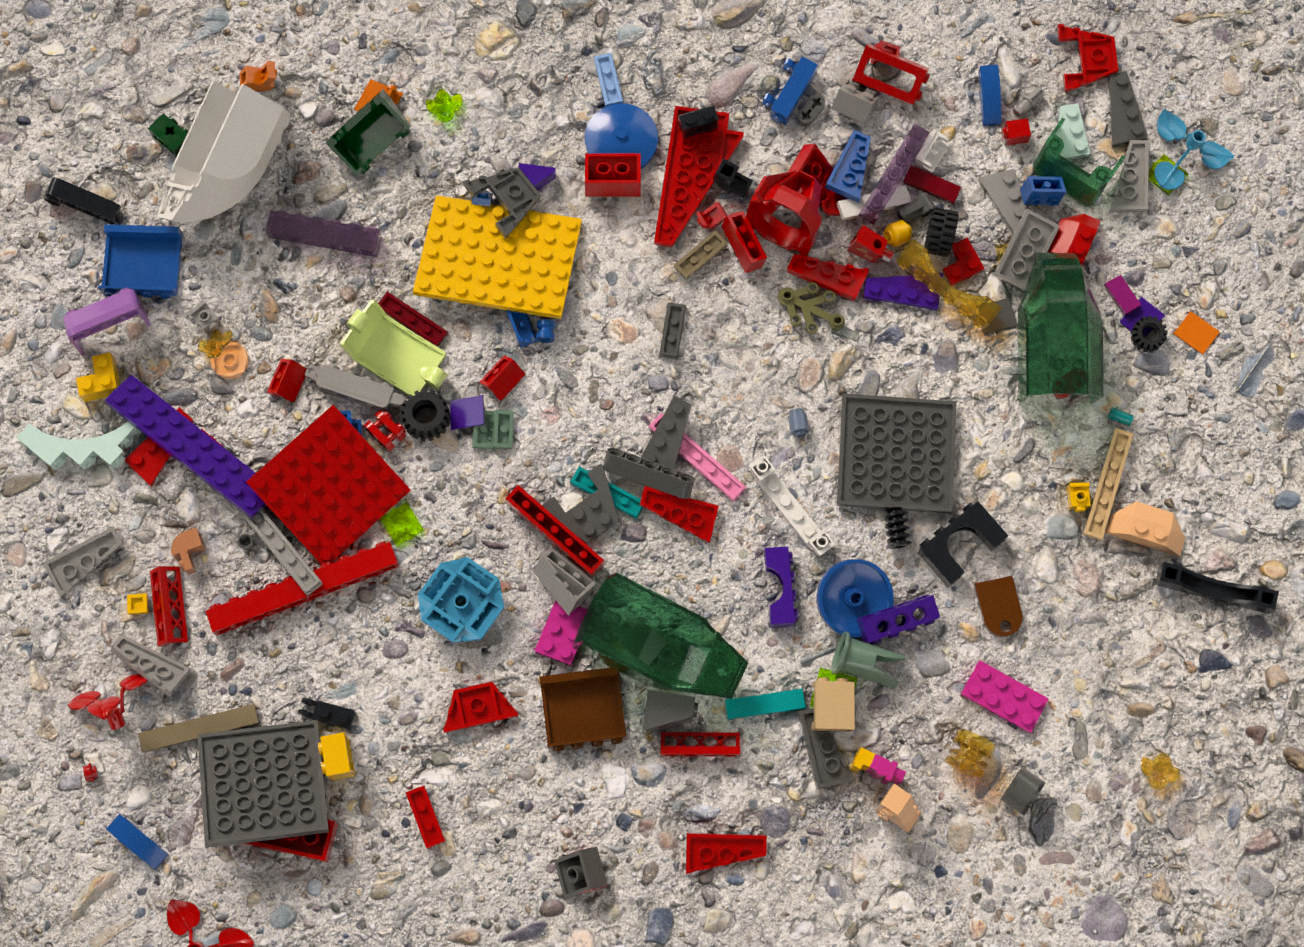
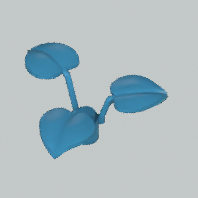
(1172, 127)

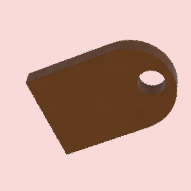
(999, 604)

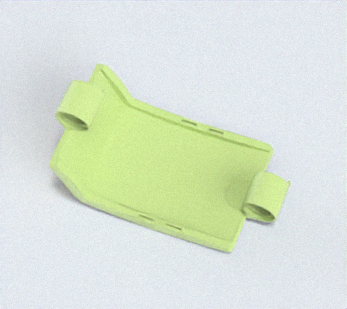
(393, 351)

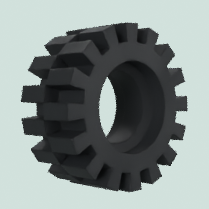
(1156, 326)

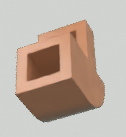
(185, 545)

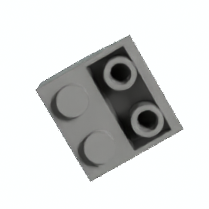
(856, 100)

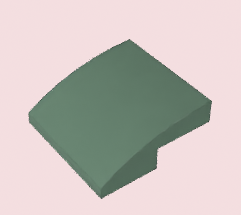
(496, 431)

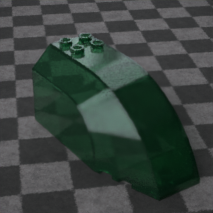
(1059, 331)
(657, 641)

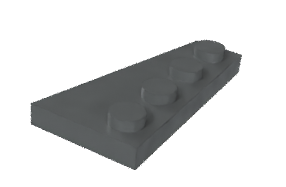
(1124, 111)
(824, 756)

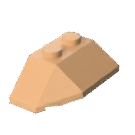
(1147, 527)

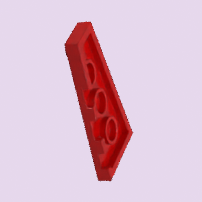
(149, 458)
(688, 514)

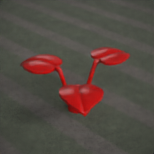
(108, 707)
(185, 915)

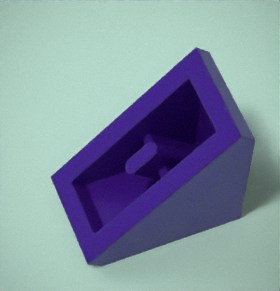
(538, 175)

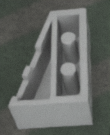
(563, 580)

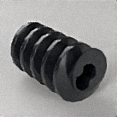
(896, 527)

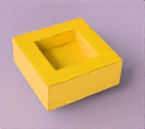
(137, 604)

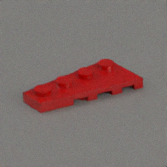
(833, 277)
(715, 850)

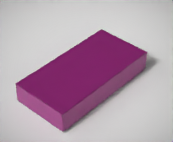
(1122, 295)

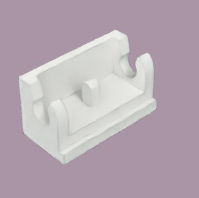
(932, 151)

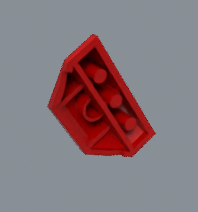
(1075, 235)

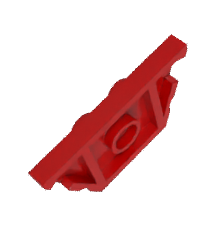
(477, 706)

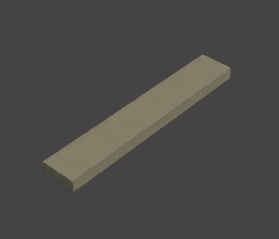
(188, 730)

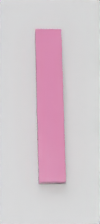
(707, 466)

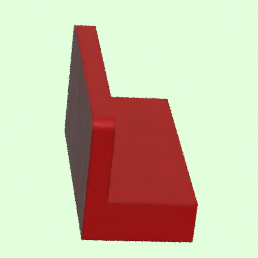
(502, 377)
(287, 380)

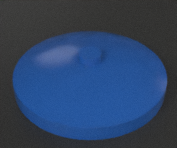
(622, 130)
(850, 592)

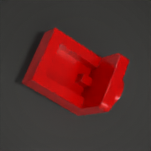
(711, 216)

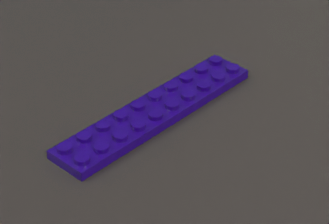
(186, 443)

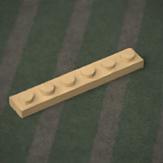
(1108, 484)

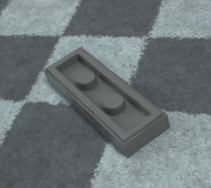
(672, 331)

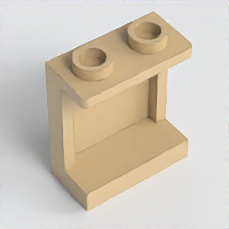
(833, 705)

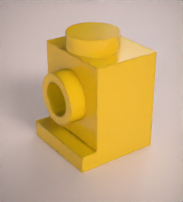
(1073, 502)

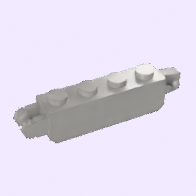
(355, 388)

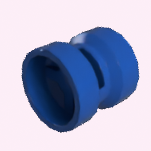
(545, 331)

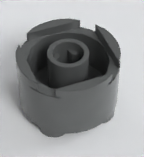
(1023, 791)

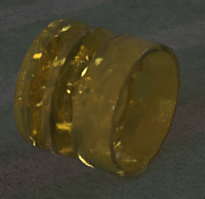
(968, 756)

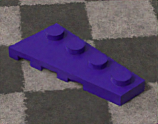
(901, 290)

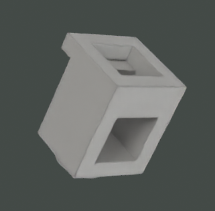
(201, 311)

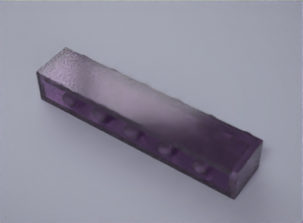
(893, 174)
(323, 233)

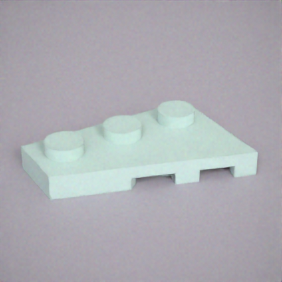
(1073, 133)

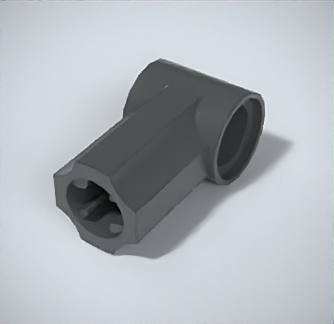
(921, 206)

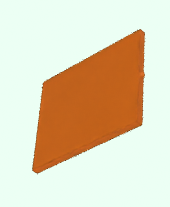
(1196, 332)

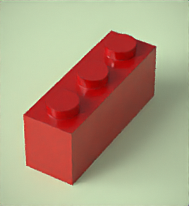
(744, 242)

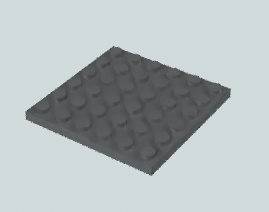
(896, 453)
(261, 784)

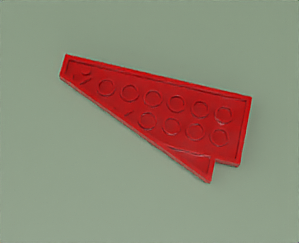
(690, 173)

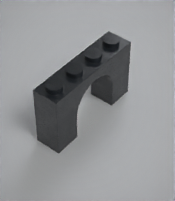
(975, 520)

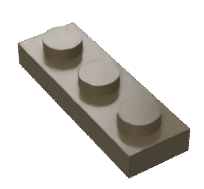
(700, 255)

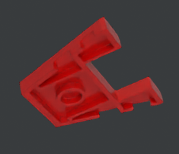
(1096, 56)

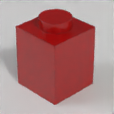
(1016, 132)

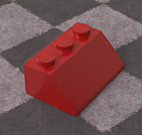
(613, 175)

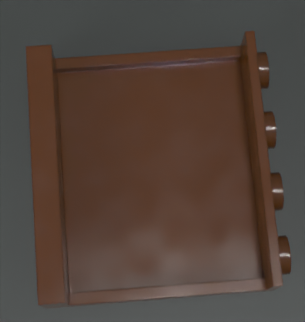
(582, 709)

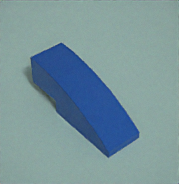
(990, 94)
(137, 841)

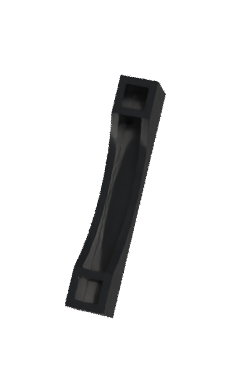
(1245, 596)

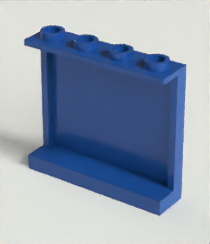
(142, 260)

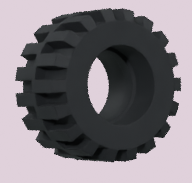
(941, 231)
(420, 401)

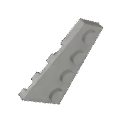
(77, 562)

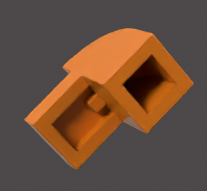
(259, 78)

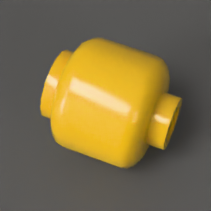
(897, 233)

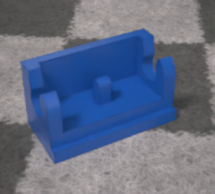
(522, 328)

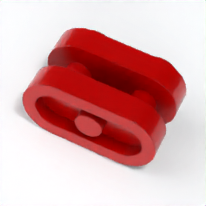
(385, 419)

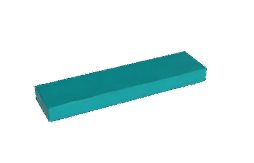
(622, 499)
(765, 704)

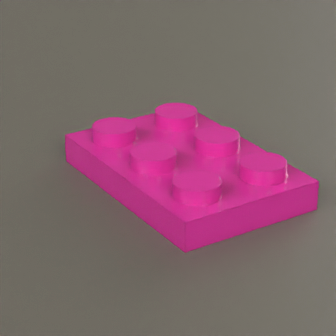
(560, 633)

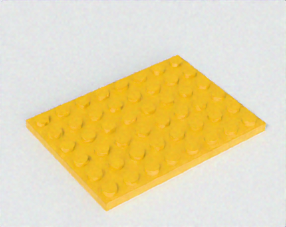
(475, 265)

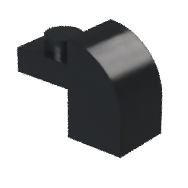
(729, 179)

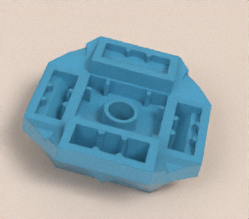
(461, 580)

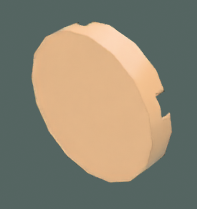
(231, 362)

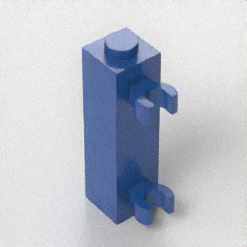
(793, 91)

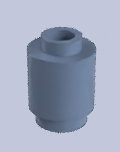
(798, 422)

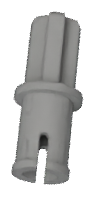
(1028, 102)

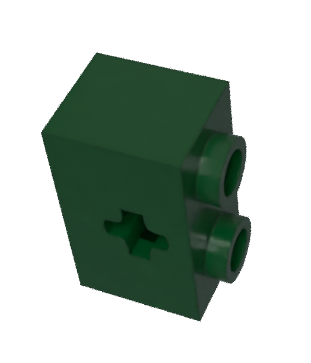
(163, 128)

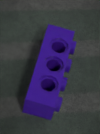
(869, 624)

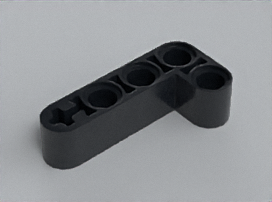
(65, 193)

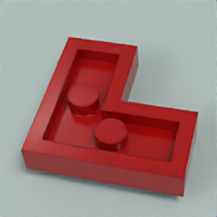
(967, 263)

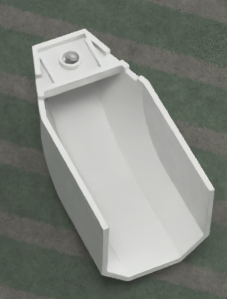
(223, 153)

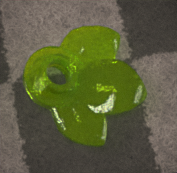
(444, 103)

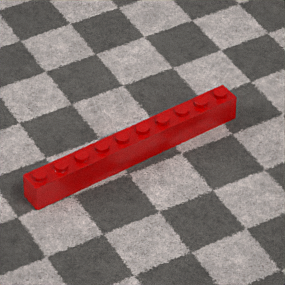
(288, 594)

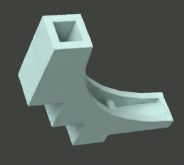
(82, 451)

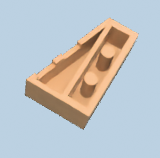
(898, 808)

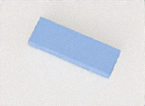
(608, 79)

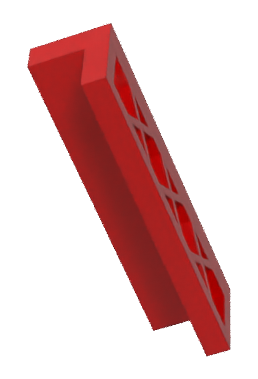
(162, 606)
(700, 751)

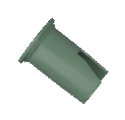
(859, 659)

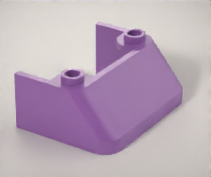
(103, 315)

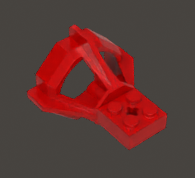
(797, 191)

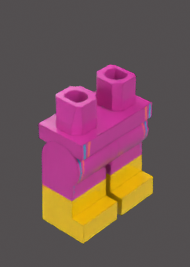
(877, 766)

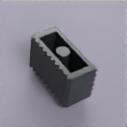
(698, 121)

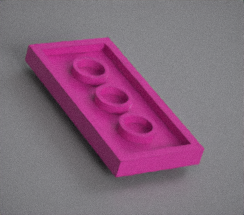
(1004, 696)

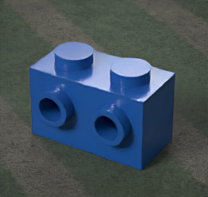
(1042, 190)

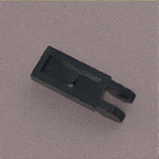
(329, 713)

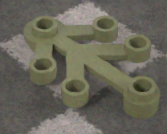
(809, 306)

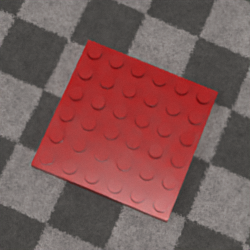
(328, 486)

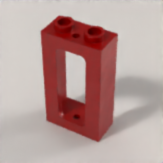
(919, 71)

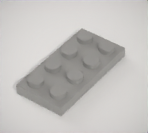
(1030, 237)

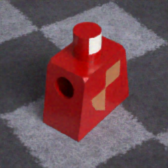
(869, 245)

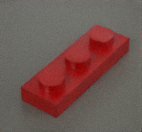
(425, 817)

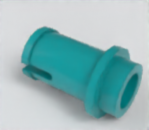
(1120, 416)

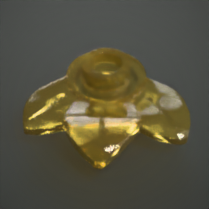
(215, 344)
(1159, 768)

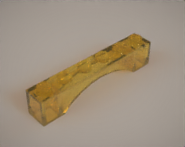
(977, 308)

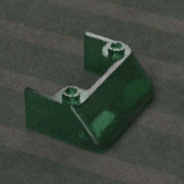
(1078, 183)

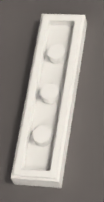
(850, 209)

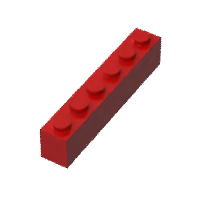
(555, 531)

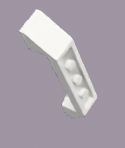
(789, 507)

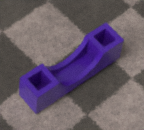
(778, 563)

